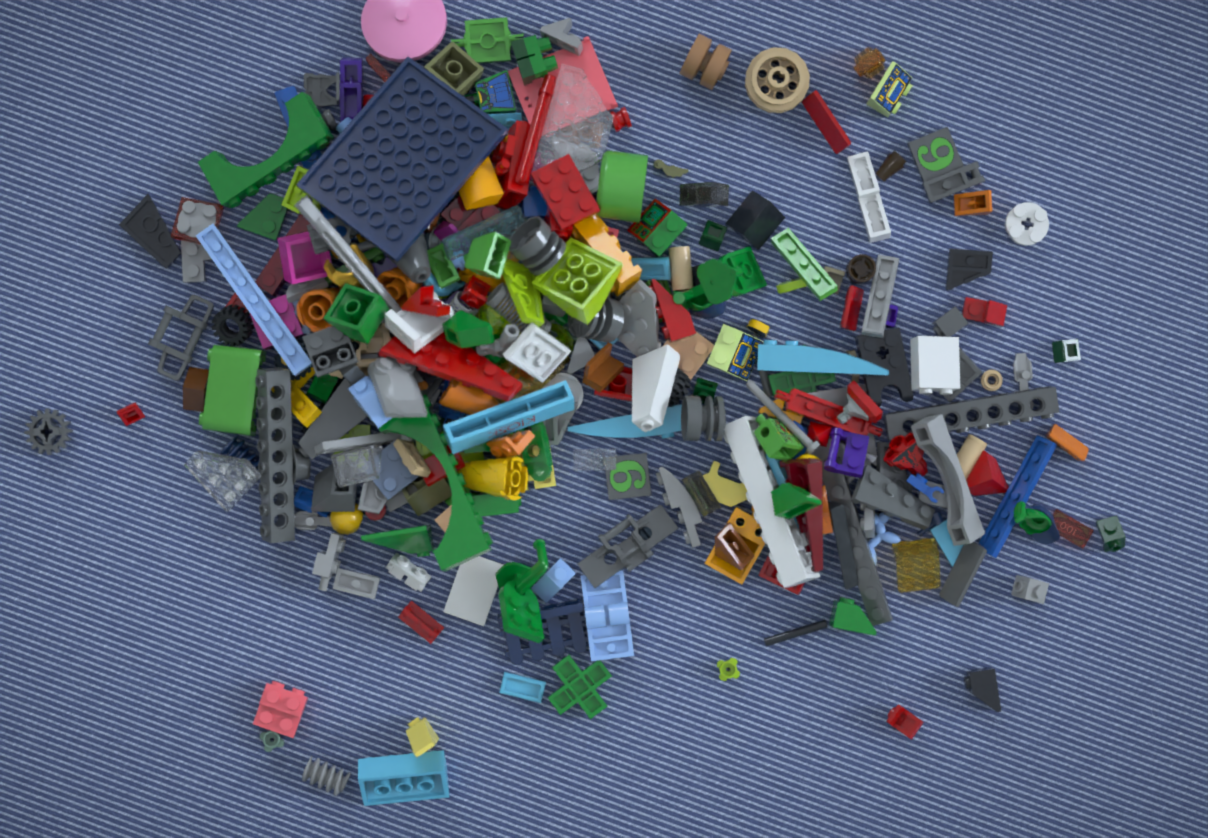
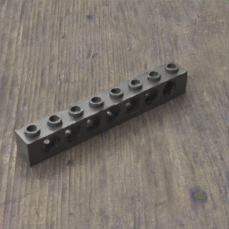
(1046, 395)
(281, 422)

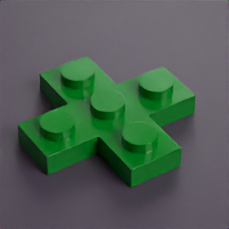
(799, 380)
(579, 686)

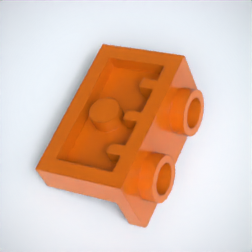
(510, 444)

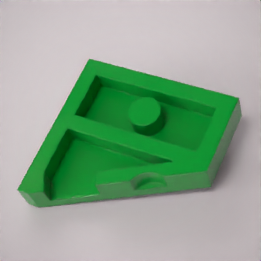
(266, 217)

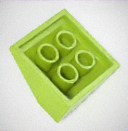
(579, 280)

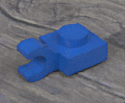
(920, 483)
(303, 500)

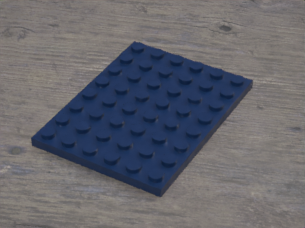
(402, 158)

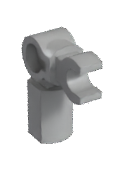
(500, 345)

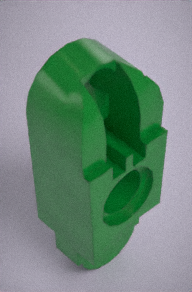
(538, 466)

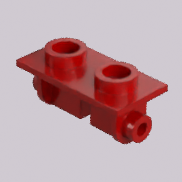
(421, 622)

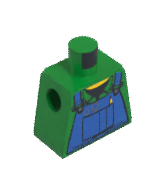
(494, 94)

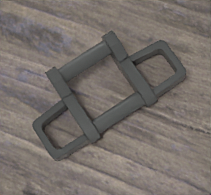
(186, 355)

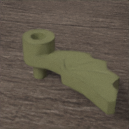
(672, 170)

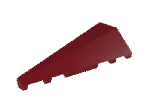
(808, 475)

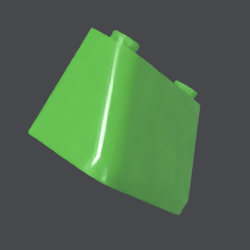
(232, 390)

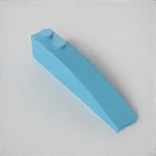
(811, 359)
(624, 428)

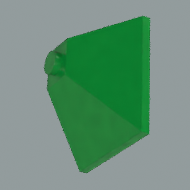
(408, 540)

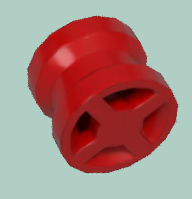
(621, 119)

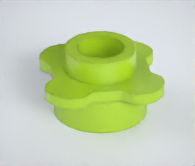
(731, 663)

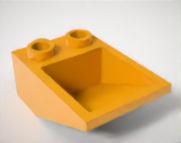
(747, 533)

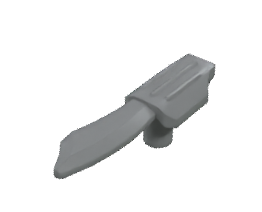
(1023, 372)
(309, 521)

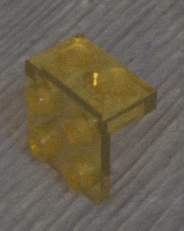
(917, 565)

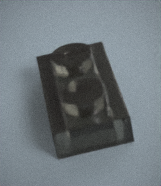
(701, 493)

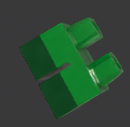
(530, 59)

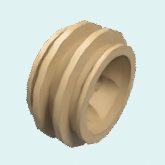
(768, 101)

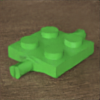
(488, 40)

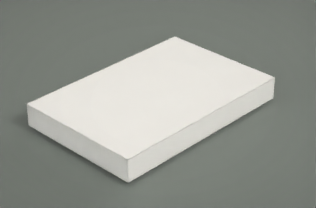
(537, 352)
(473, 590)

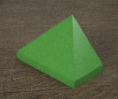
(442, 267)

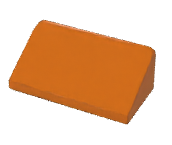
(1067, 443)

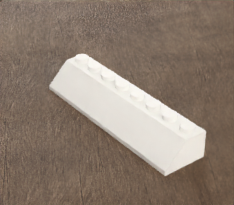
(779, 533)

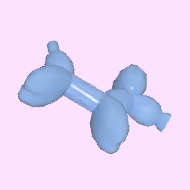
(881, 534)

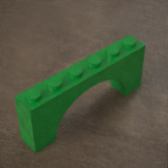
(304, 136)

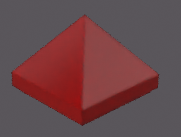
(130, 414)
(819, 433)

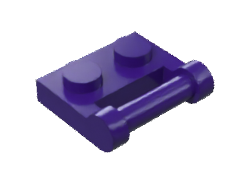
(853, 456)

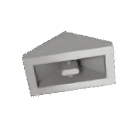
(581, 355)

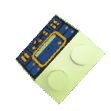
(890, 89)
(734, 352)

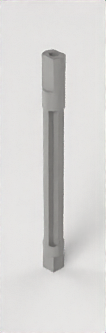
(344, 252)

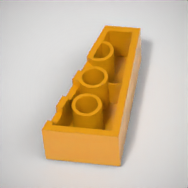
(594, 234)

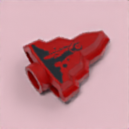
(906, 455)

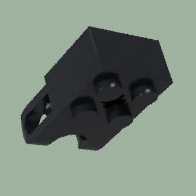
(893, 361)

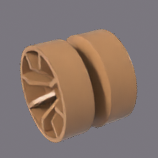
(711, 64)

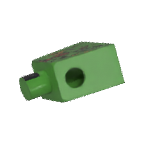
(776, 438)

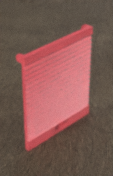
(587, 61)

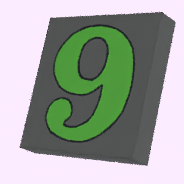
(935, 154)
(629, 478)

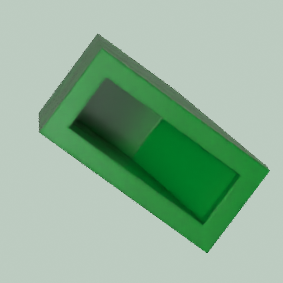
(792, 501)

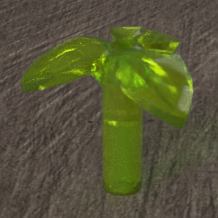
(563, 336)

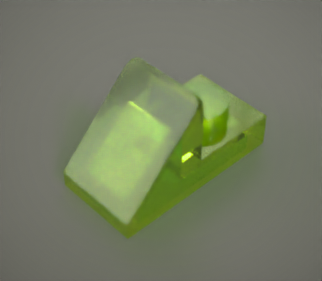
(497, 322)

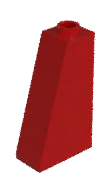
(514, 192)

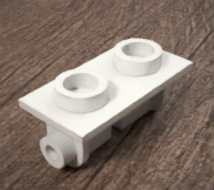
(401, 565)

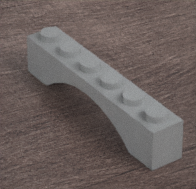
(962, 519)

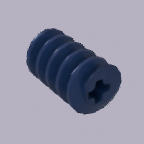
(236, 449)

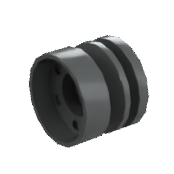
(536, 245)
(604, 326)
(699, 418)

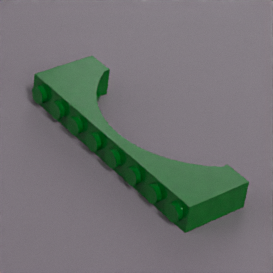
(464, 533)

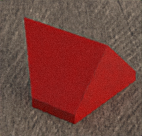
(986, 477)

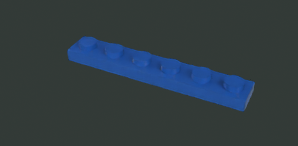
(1019, 490)

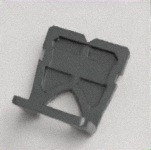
(317, 85)

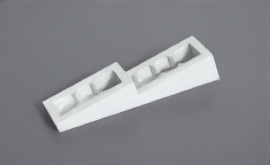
(869, 197)

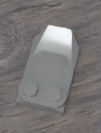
(397, 388)

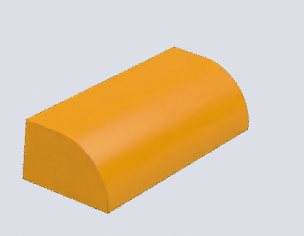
(482, 187)

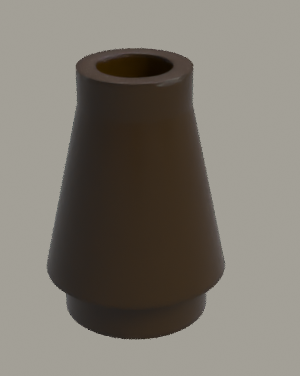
(890, 166)

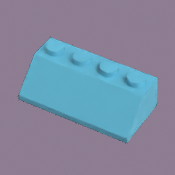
(403, 778)

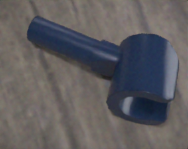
(936, 520)

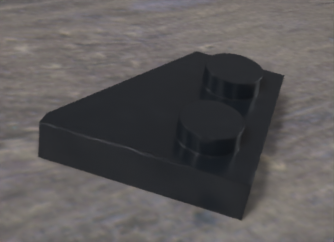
(966, 266)

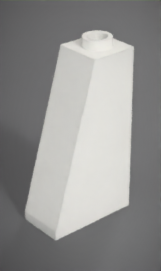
(652, 386)

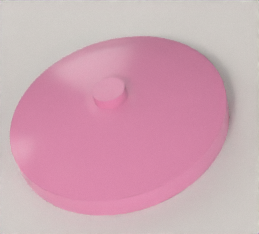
(403, 27)

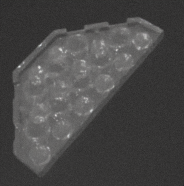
(575, 123)

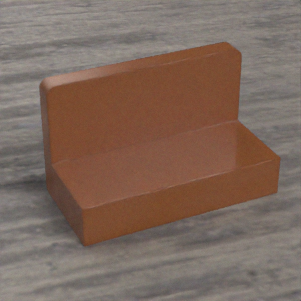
(602, 369)

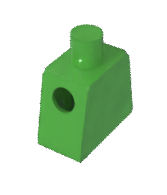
(488, 255)

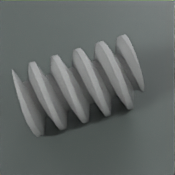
(325, 776)

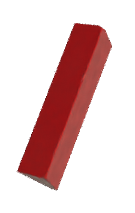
(826, 122)

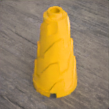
(497, 477)

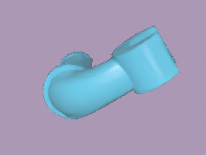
(444, 291)

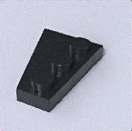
(150, 231)

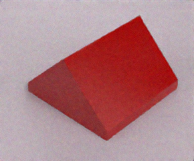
(619, 388)

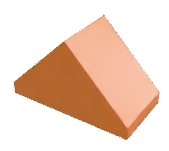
(973, 203)

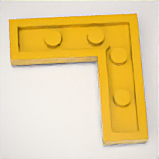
(301, 405)

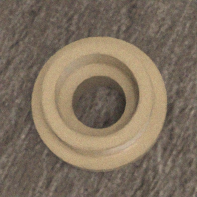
(998, 380)

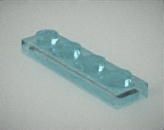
(502, 223)

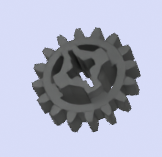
(48, 423)

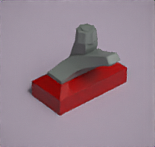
(859, 405)

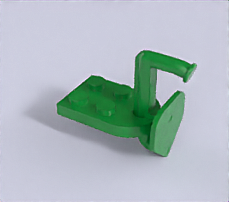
(726, 277)
(517, 601)

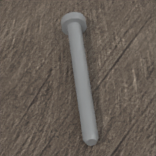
(782, 417)

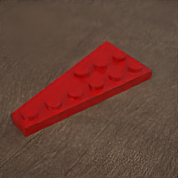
(455, 363)

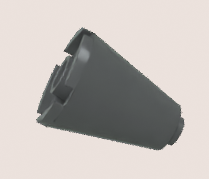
(415, 261)

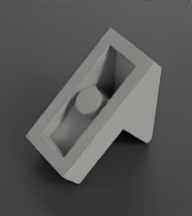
(559, 36)

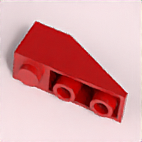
(674, 316)

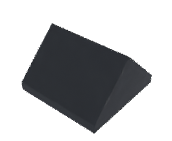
(755, 220)

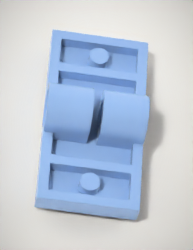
(607, 618)

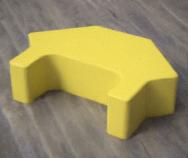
(725, 490)

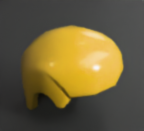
(346, 522)

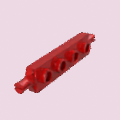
(824, 412)

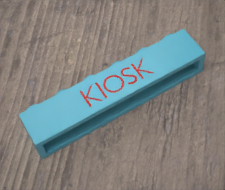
(509, 417)

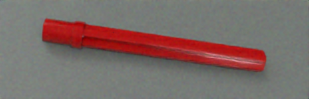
(545, 95)

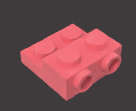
(280, 709)

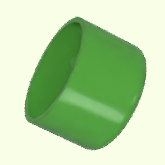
(621, 185)

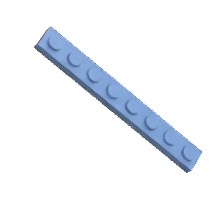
(254, 299)

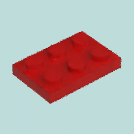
(565, 192)

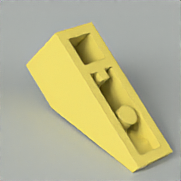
(421, 736)

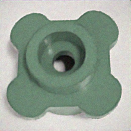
(269, 746)

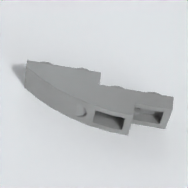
(678, 496)

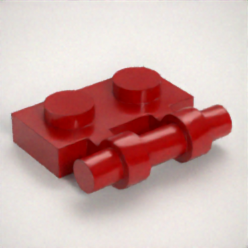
(502, 154)

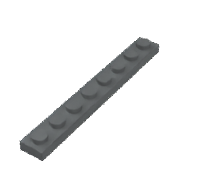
(868, 578)

